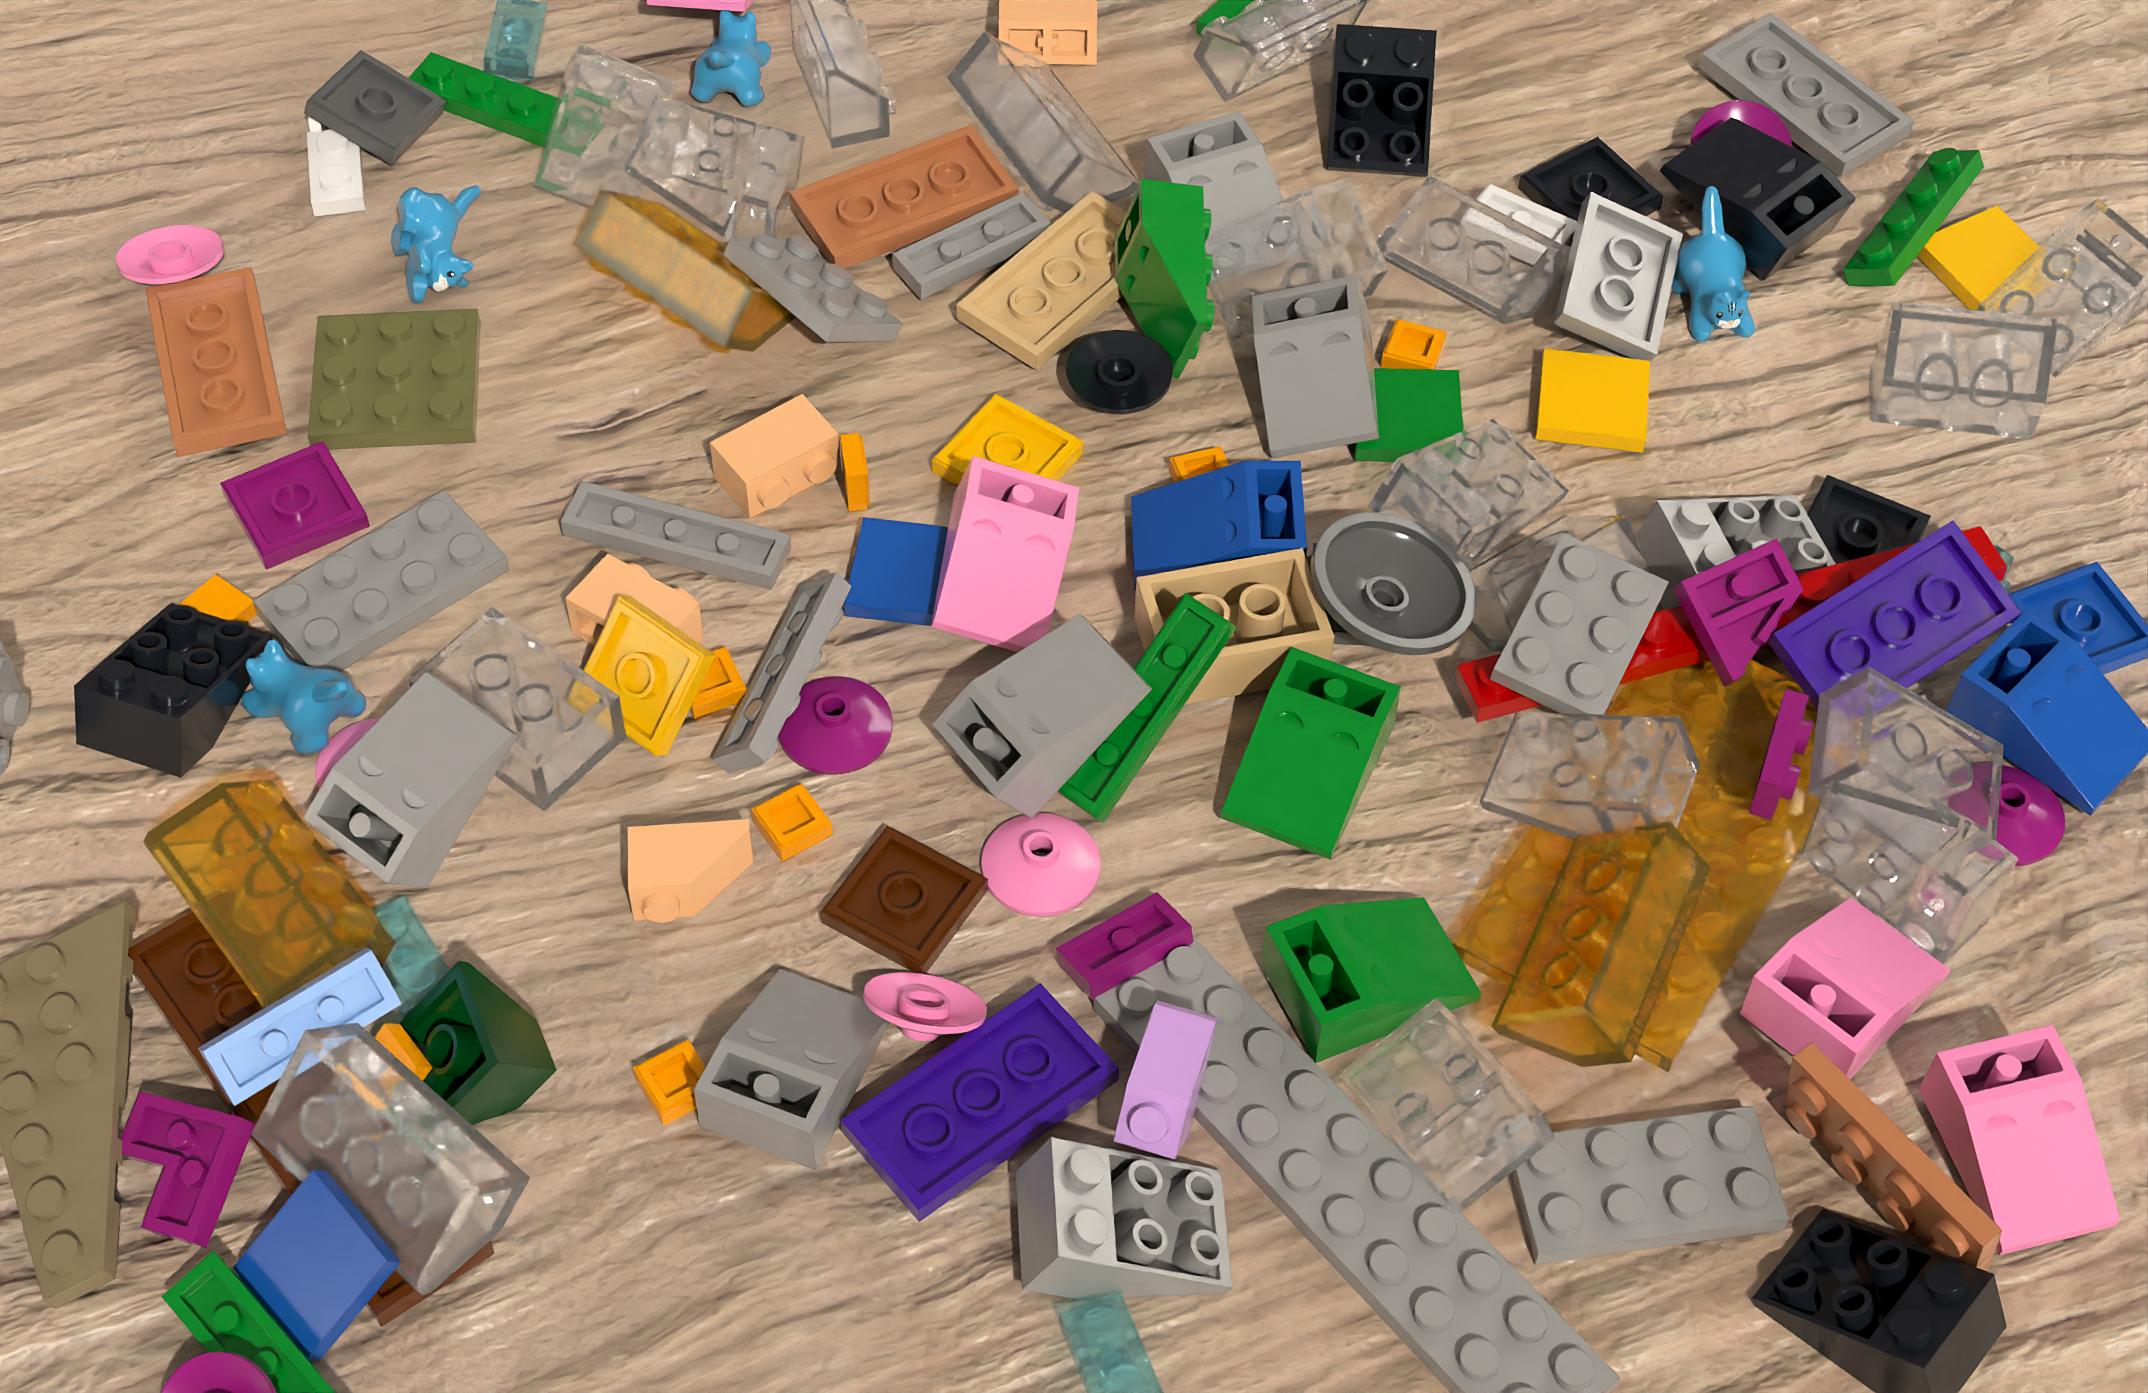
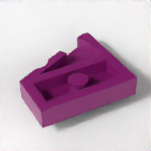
(1739, 605)

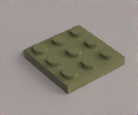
(395, 379)

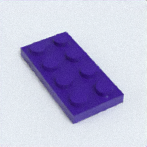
(1898, 617)
(979, 1101)

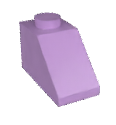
(1166, 1080)

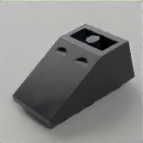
(1381, 100)
(1769, 192)
(167, 689)
(1884, 1307)

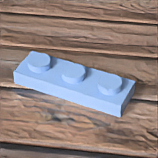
(262, 1045)

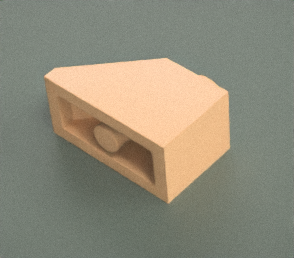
(684, 866)

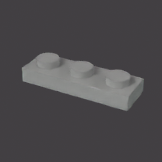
(969, 246)

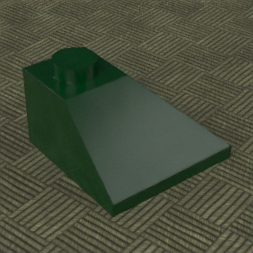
(480, 1045)

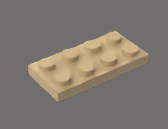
(1050, 285)

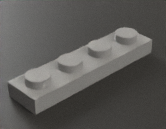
(676, 535)
(777, 683)

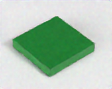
(1412, 412)

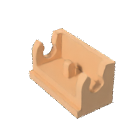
(1051, 29)

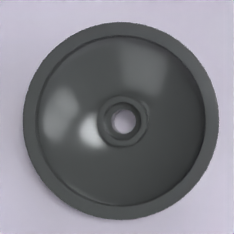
(1393, 583)

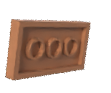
(901, 197)
(215, 362)
(1878, 1154)

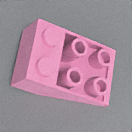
(1004, 555)
(1842, 986)
(2022, 1137)

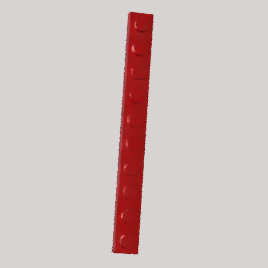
(1673, 643)

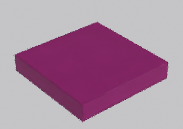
(294, 505)

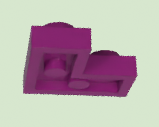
(198, 1158)

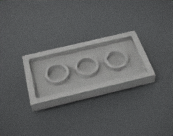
(1815, 97)
(381, 585)
(1649, 1186)

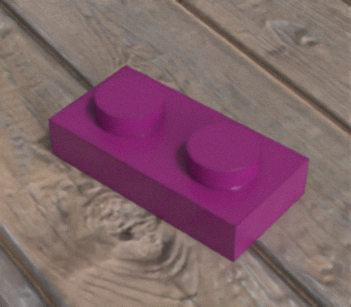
(1788, 736)
(1124, 945)

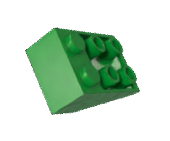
(1165, 266)
(1312, 752)
(1361, 970)

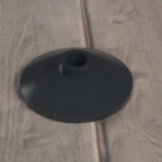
(1119, 371)

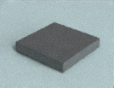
(375, 107)

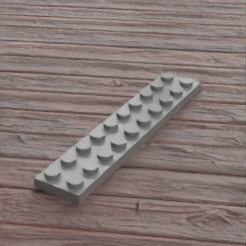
(1359, 1195)

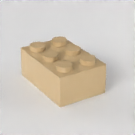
(1261, 595)

